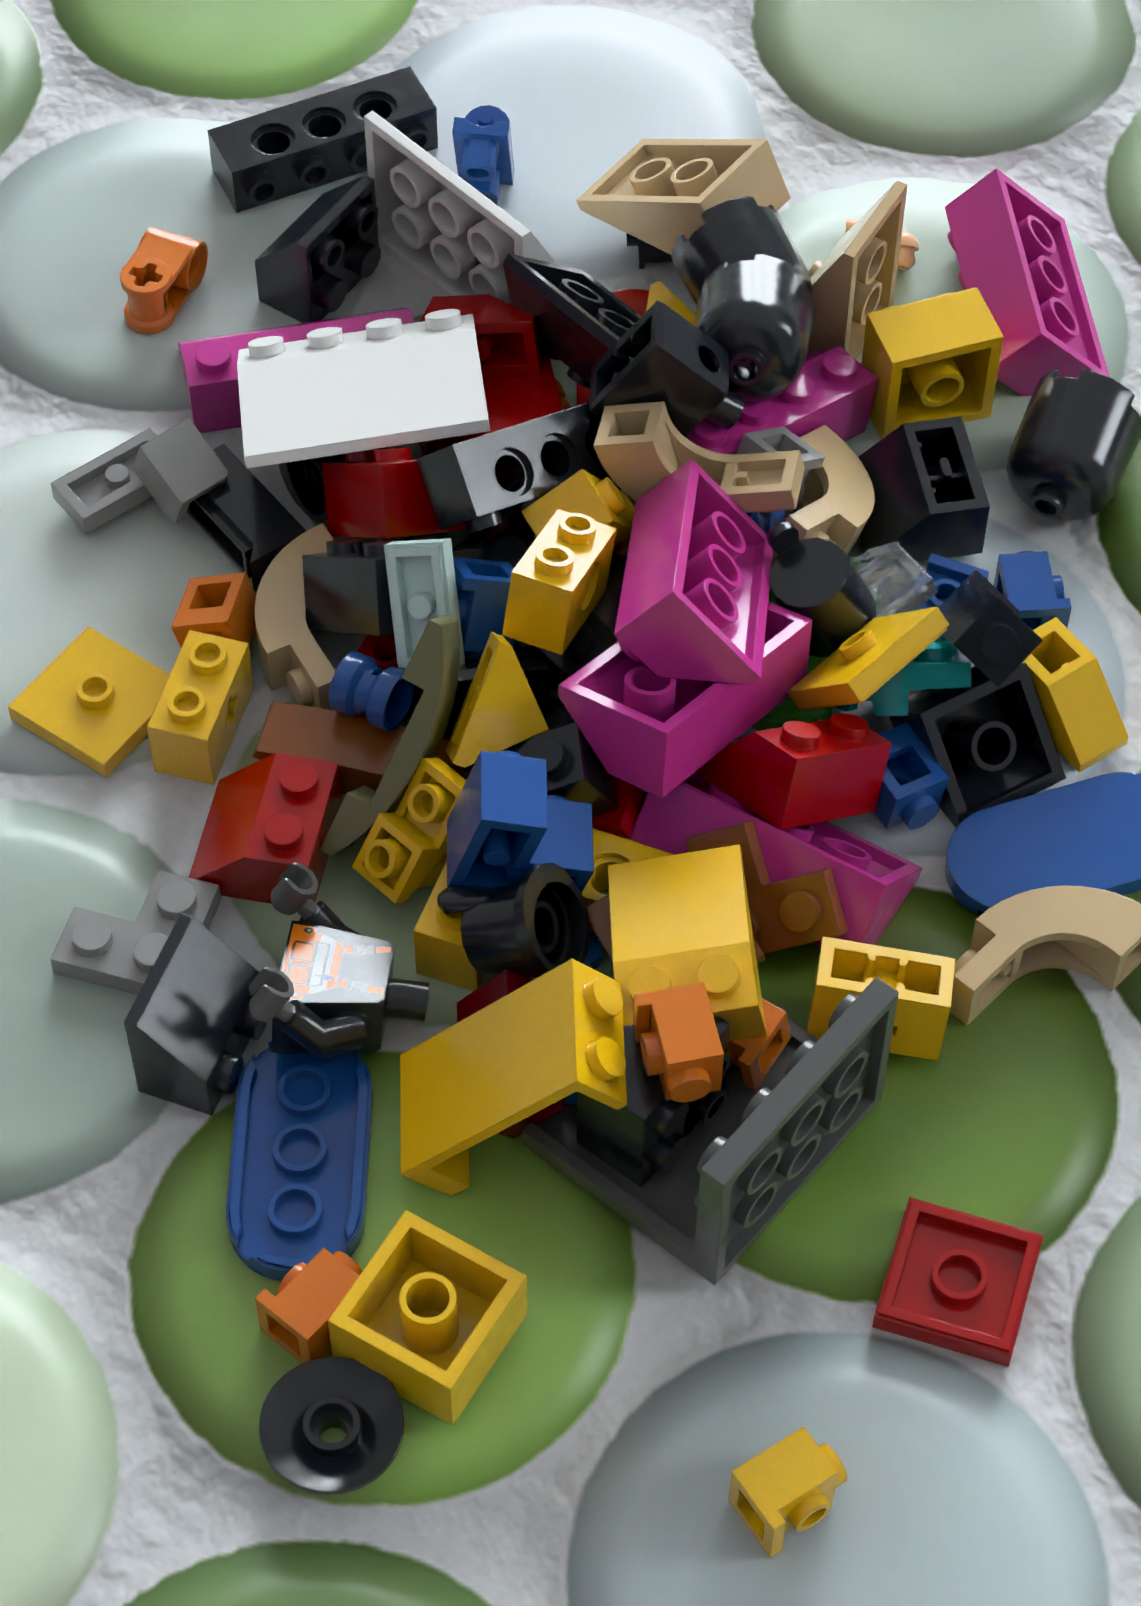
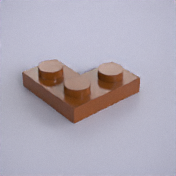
(782, 911)

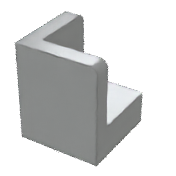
(178, 468)

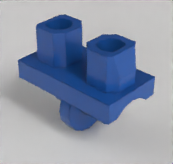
(484, 150)

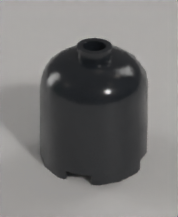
(731, 234)
(761, 320)
(1073, 445)

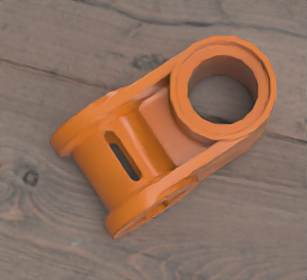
(161, 279)

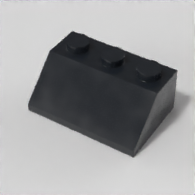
(572, 312)

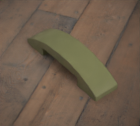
(436, 671)

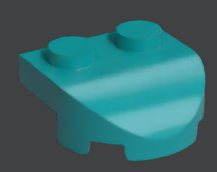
(934, 668)

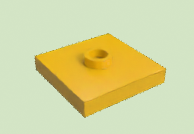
(869, 659)
(92, 701)

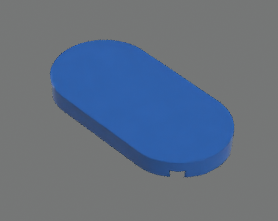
(1053, 838)
(298, 1159)

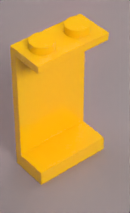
(507, 1065)

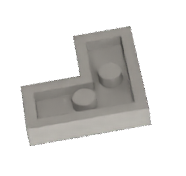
(123, 951)

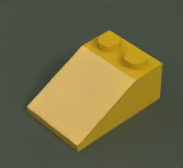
(686, 925)

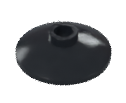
(327, 1396)

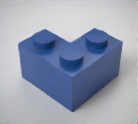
(510, 824)

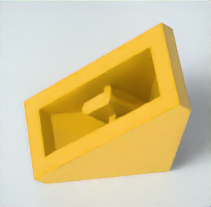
(496, 708)

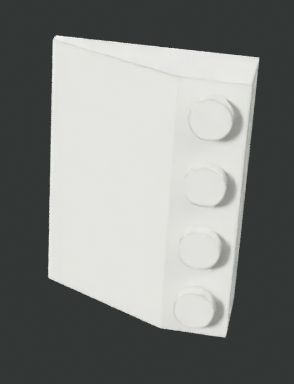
(439, 220)
(360, 389)

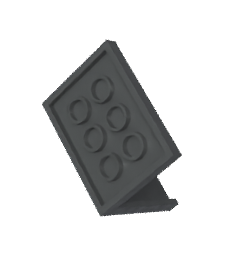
(756, 1148)

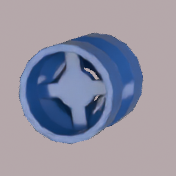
(371, 691)

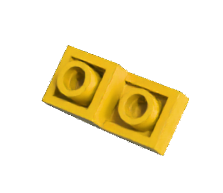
(412, 839)

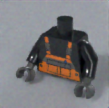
(331, 980)

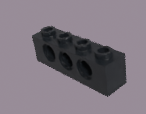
(316, 138)
(509, 468)

